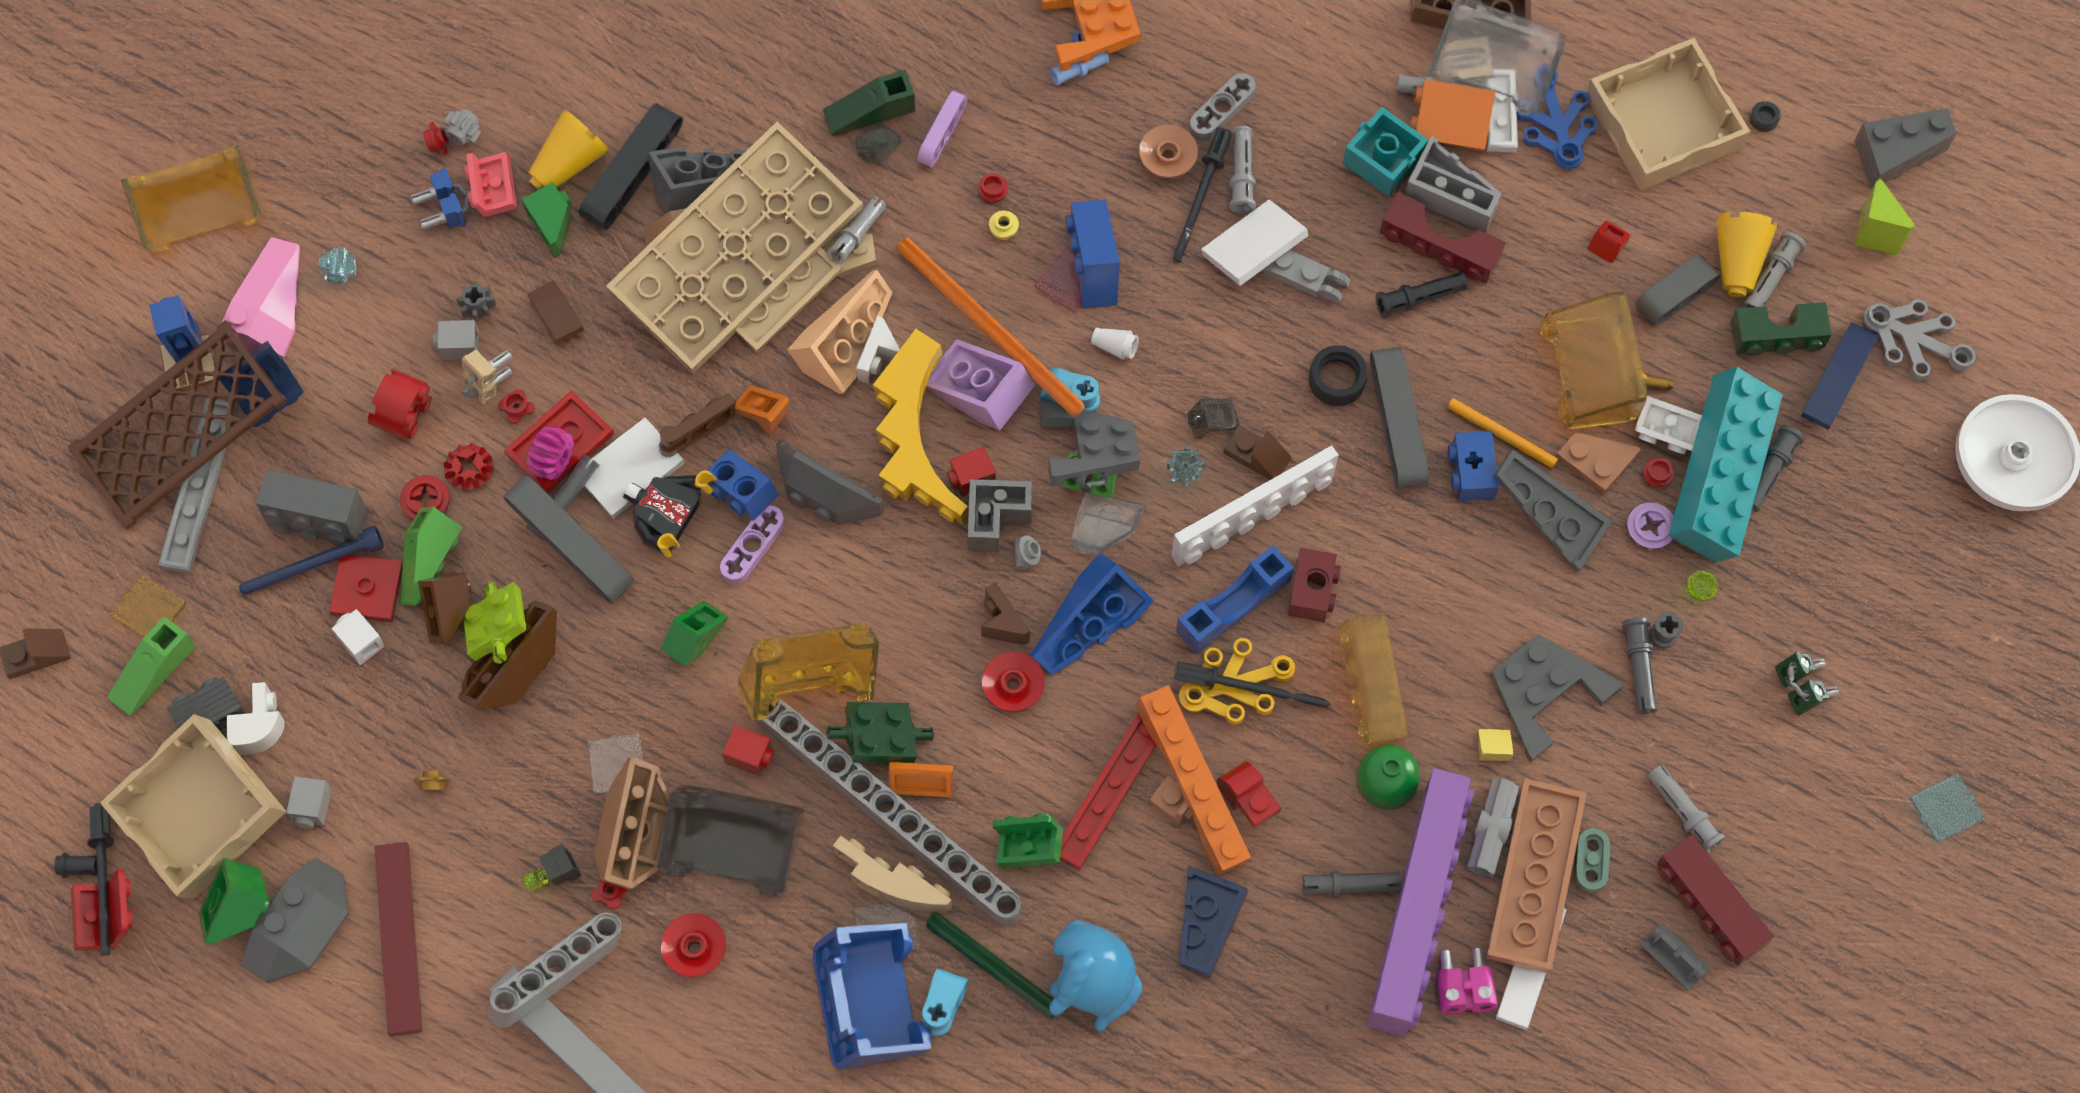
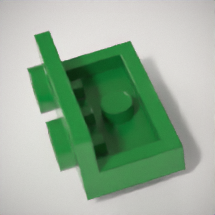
(1028, 841)

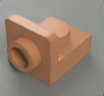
(1171, 801)

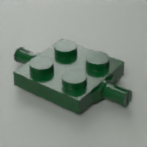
(880, 732)

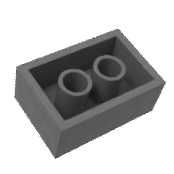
(311, 508)

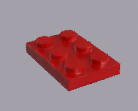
(575, 418)

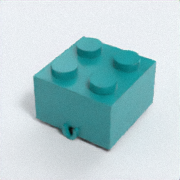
(1384, 151)

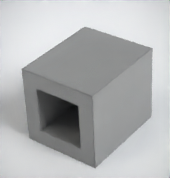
(456, 339)
(308, 802)

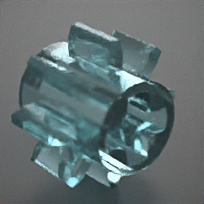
(338, 265)
(1186, 456)

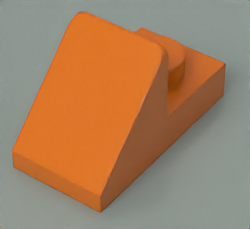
(763, 406)

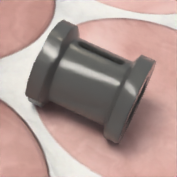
(1660, 636)

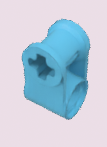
(1078, 385)
(943, 997)

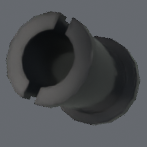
(75, 865)

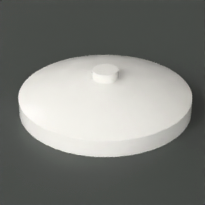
(2018, 452)

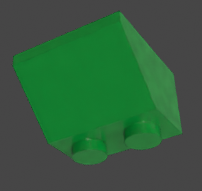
(233, 901)

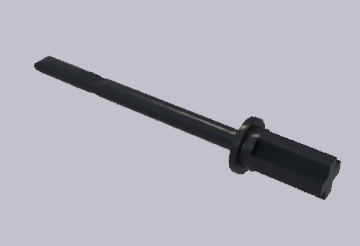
(1213, 160)
(1208, 677)
(100, 840)

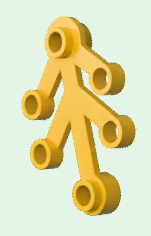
(1259, 675)

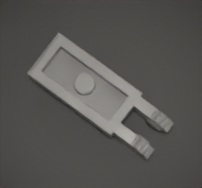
(1307, 275)

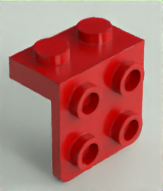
(86, 912)

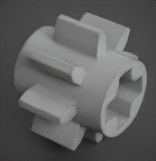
(462, 127)

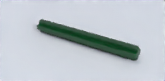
(990, 963)

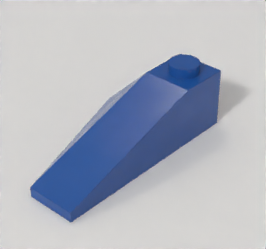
(1095, 607)

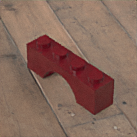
(1471, 255)

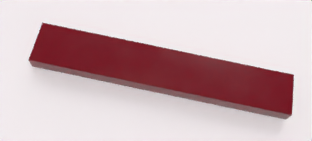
(398, 939)

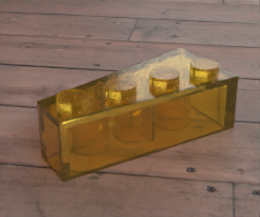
(1373, 678)

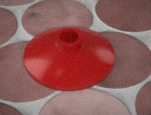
(1017, 668)
(689, 930)

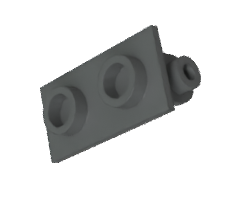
(1675, 956)

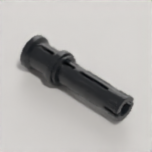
(1407, 296)

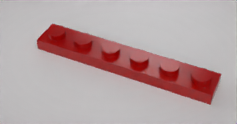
(1107, 794)

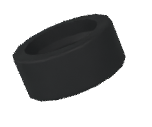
(1342, 354)

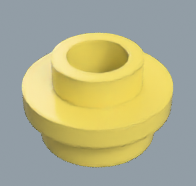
(1003, 232)

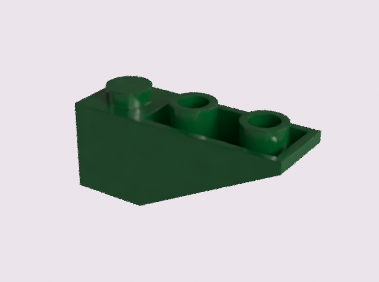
(876, 101)

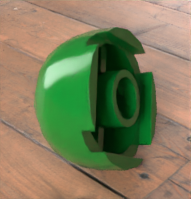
(1388, 776)

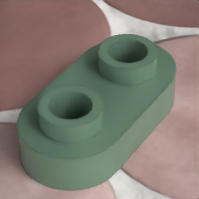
(1592, 861)

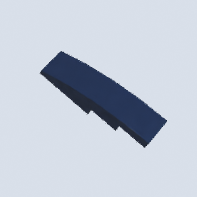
(1839, 376)

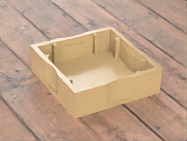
(1667, 114)
(193, 807)

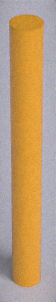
(1502, 433)

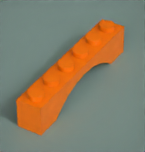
(1211, 815)

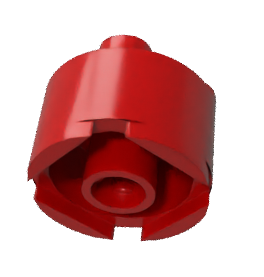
(399, 404)

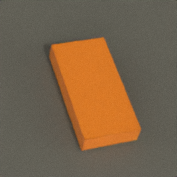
(921, 779)

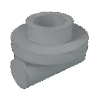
(1026, 552)

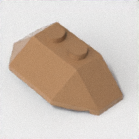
(632, 825)

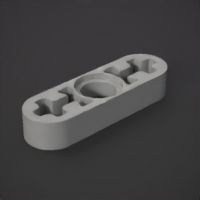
(1224, 94)

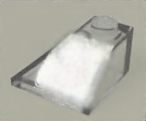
(1104, 523)

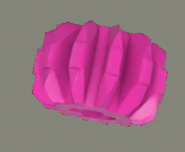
(550, 452)

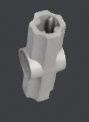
(1492, 827)

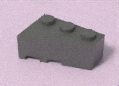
(1903, 142)

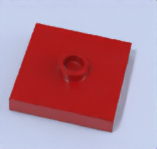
(368, 586)

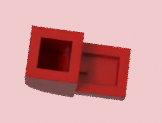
(1245, 790)

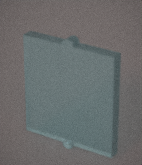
(1947, 808)

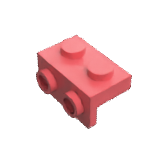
(491, 184)

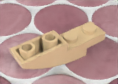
(902, 886)

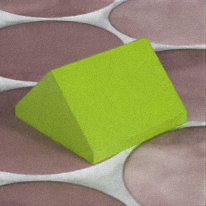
(1883, 222)

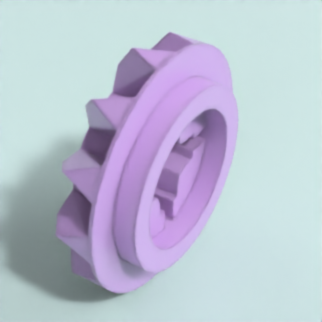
(1654, 514)

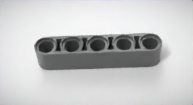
(1399, 417)
(568, 539)

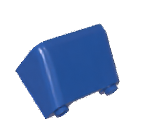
(867, 995)

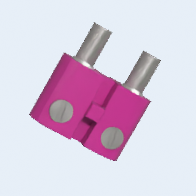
(1465, 989)

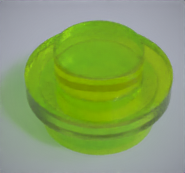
(1702, 586)

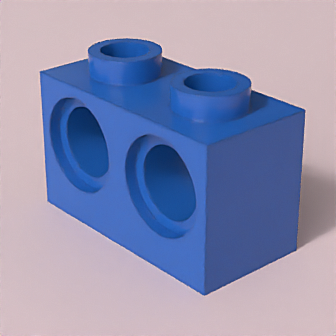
(741, 485)

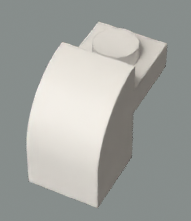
(256, 730)

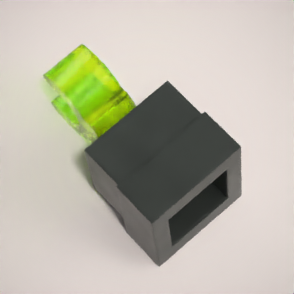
(557, 866)

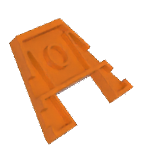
(1102, 26)

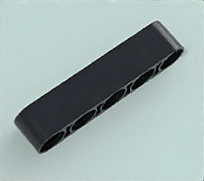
(629, 167)

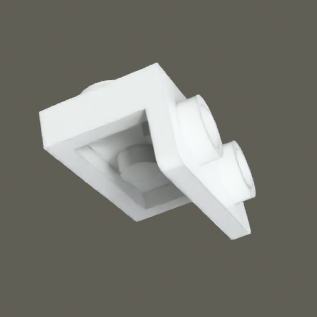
(1668, 424)

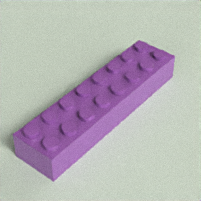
(1419, 903)

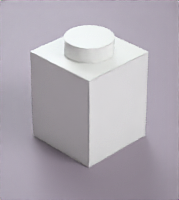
(357, 636)

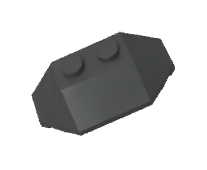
(824, 490)
(297, 923)

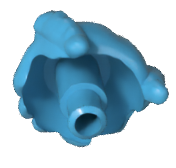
(1095, 973)

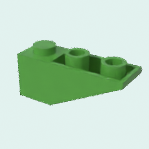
(425, 547)
(150, 665)

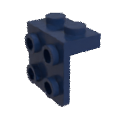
(278, 373)

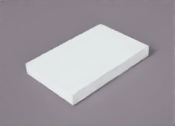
(1254, 242)
(626, 460)

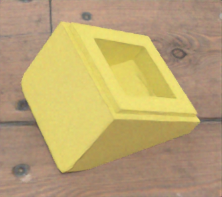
(1494, 745)

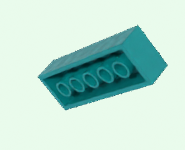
(1725, 465)

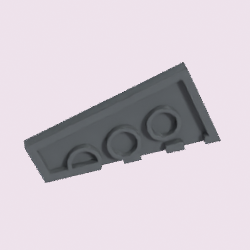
(1556, 511)

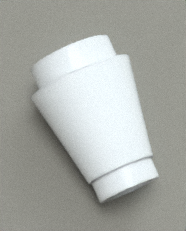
(1116, 342)

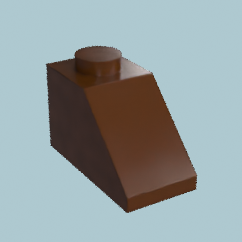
(444, 604)

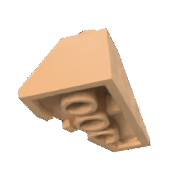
(836, 340)

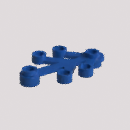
(1559, 125)

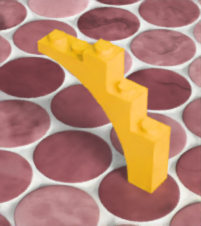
(909, 469)

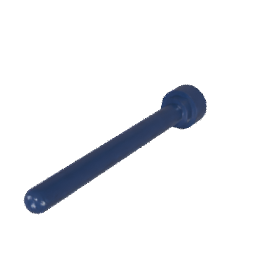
(366, 541)

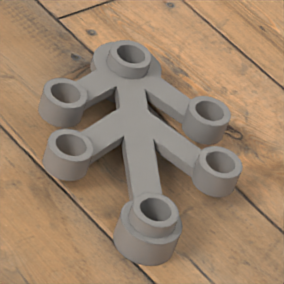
(1915, 336)

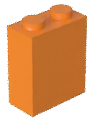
(1453, 114)

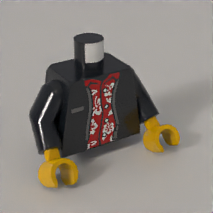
(667, 508)

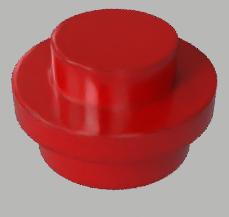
(992, 188)
(1658, 472)

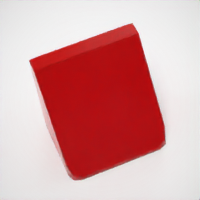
(1608, 241)

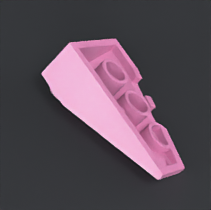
(267, 299)

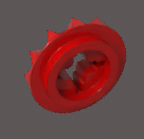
(469, 478)
(416, 488)

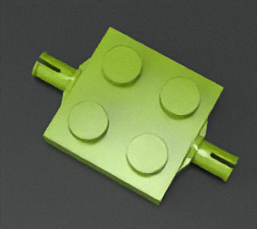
(494, 622)

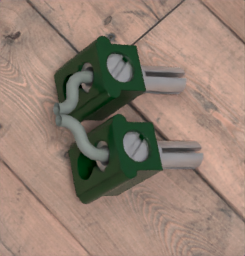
(1810, 693)

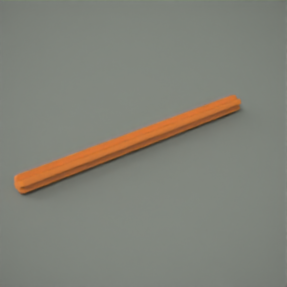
(990, 327)

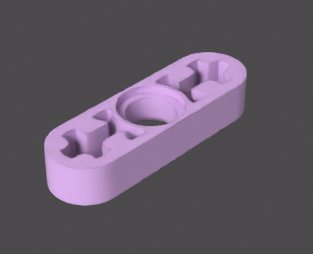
(942, 129)
(732, 558)

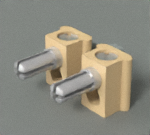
(481, 375)

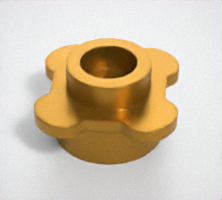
(431, 780)

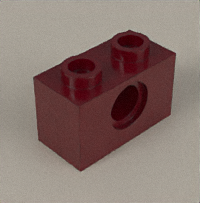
(1308, 602)

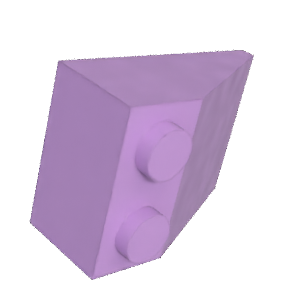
(980, 383)

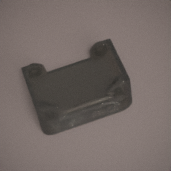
(730, 837)

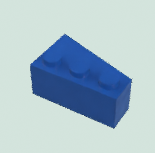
(1095, 253)

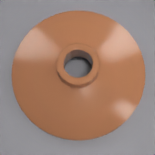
(1168, 140)

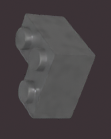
(996, 503)

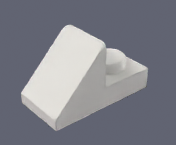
(878, 347)

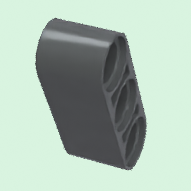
(1677, 289)

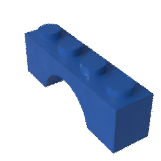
(1215, 616)

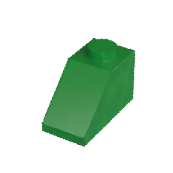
(549, 215)
(692, 633)

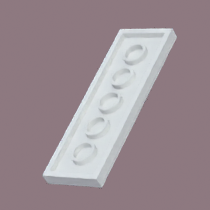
(1252, 507)

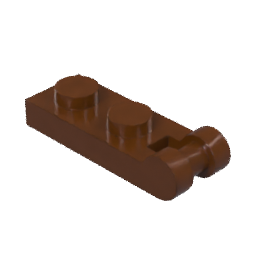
(696, 425)

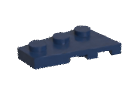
(1208, 919)

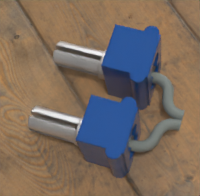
(444, 191)

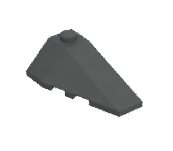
(684, 176)

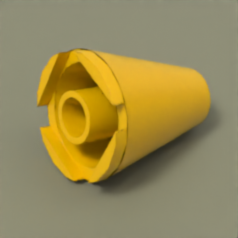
(565, 152)
(1743, 249)

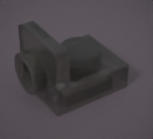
(877, 143)
(1212, 415)

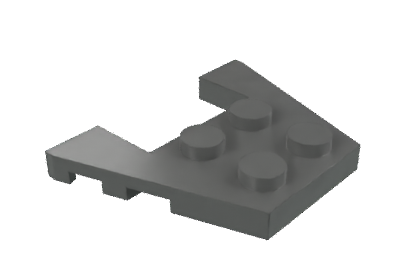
(1101, 443)
(1537, 678)

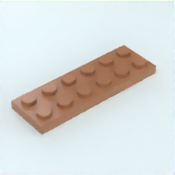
(1536, 876)

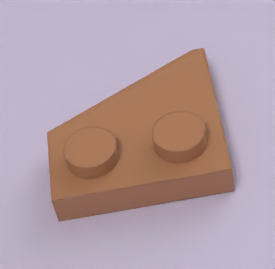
(1597, 459)

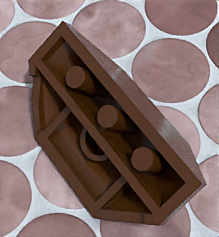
(501, 684)

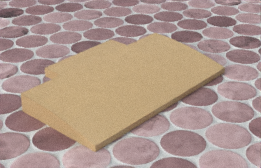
(740, 253)

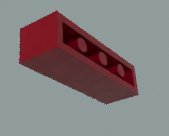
(1714, 900)

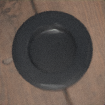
(1765, 116)

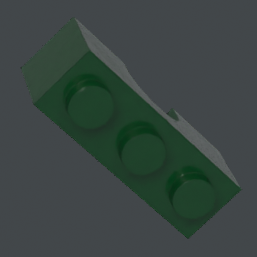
(1757, 334)

